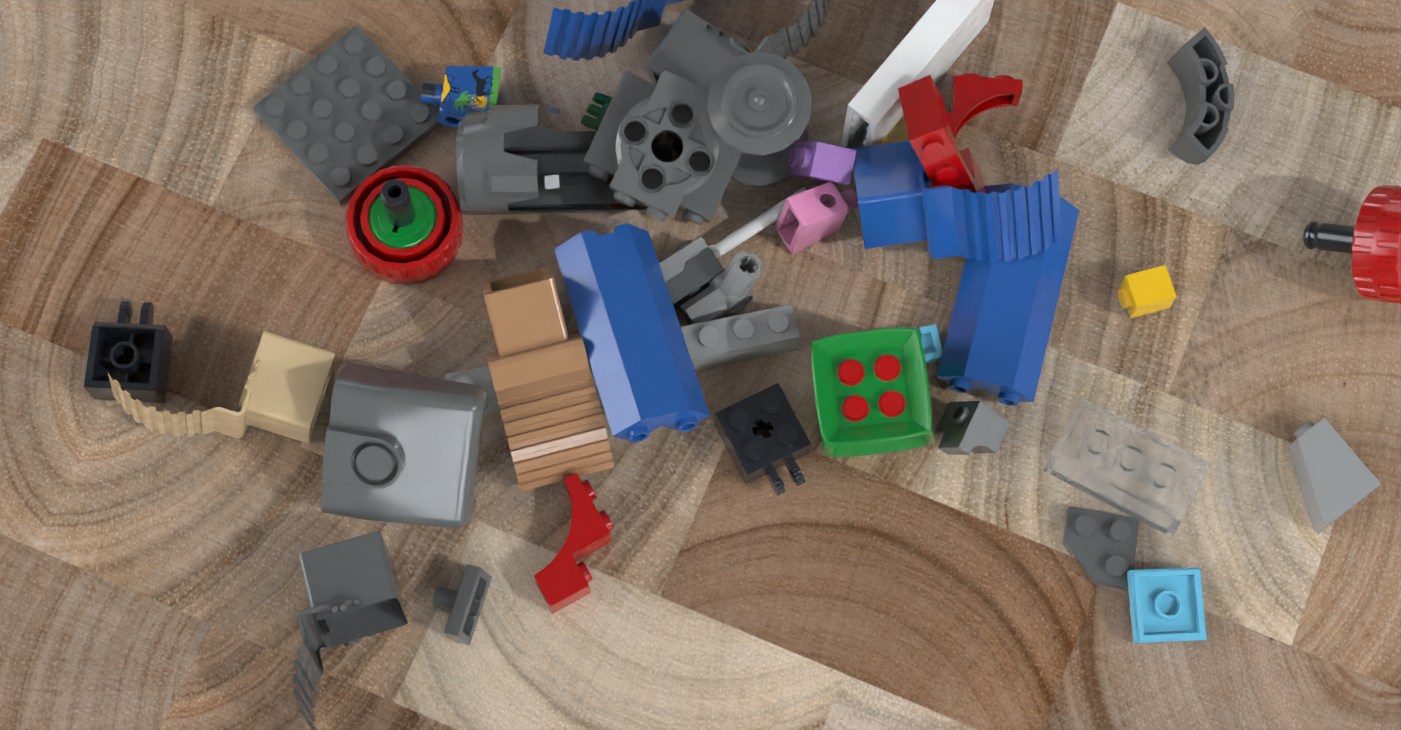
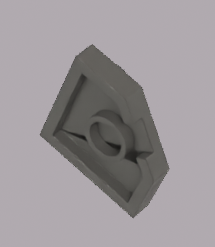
(1102, 544)

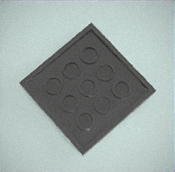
(348, 114)

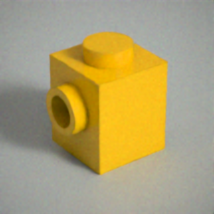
(1147, 291)

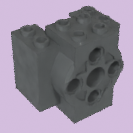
(625, 153)

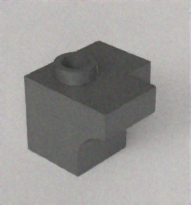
(971, 427)

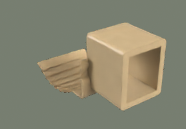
(279, 395)

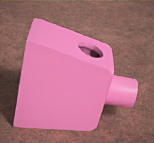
(813, 215)

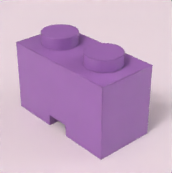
(821, 162)

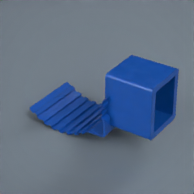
(594, 34)
(902, 209)

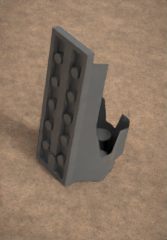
(513, 169)

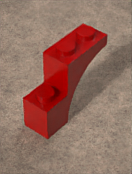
(978, 94)
(564, 579)

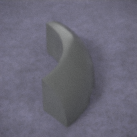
(1207, 97)

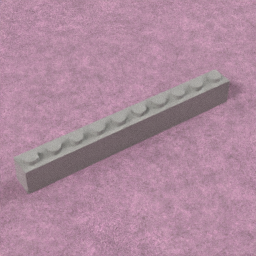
(708, 343)

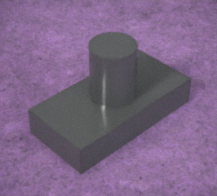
(464, 604)

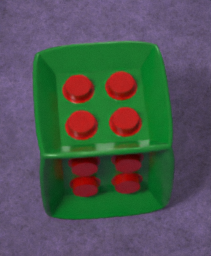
(872, 392)

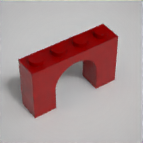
(933, 139)

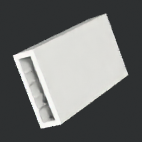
(925, 51)

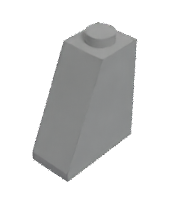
(1328, 473)

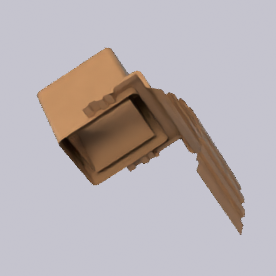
(543, 382)

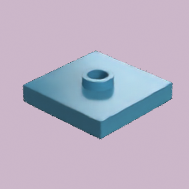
(1166, 605)

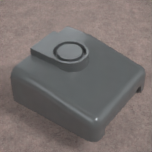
(402, 447)

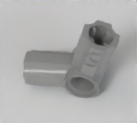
(726, 292)

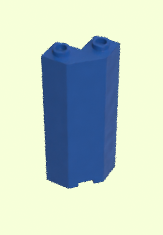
(1006, 318)
(631, 333)

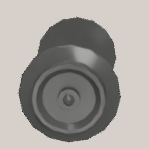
(762, 111)

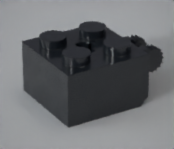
(116, 344)
(759, 456)

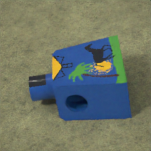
(463, 91)

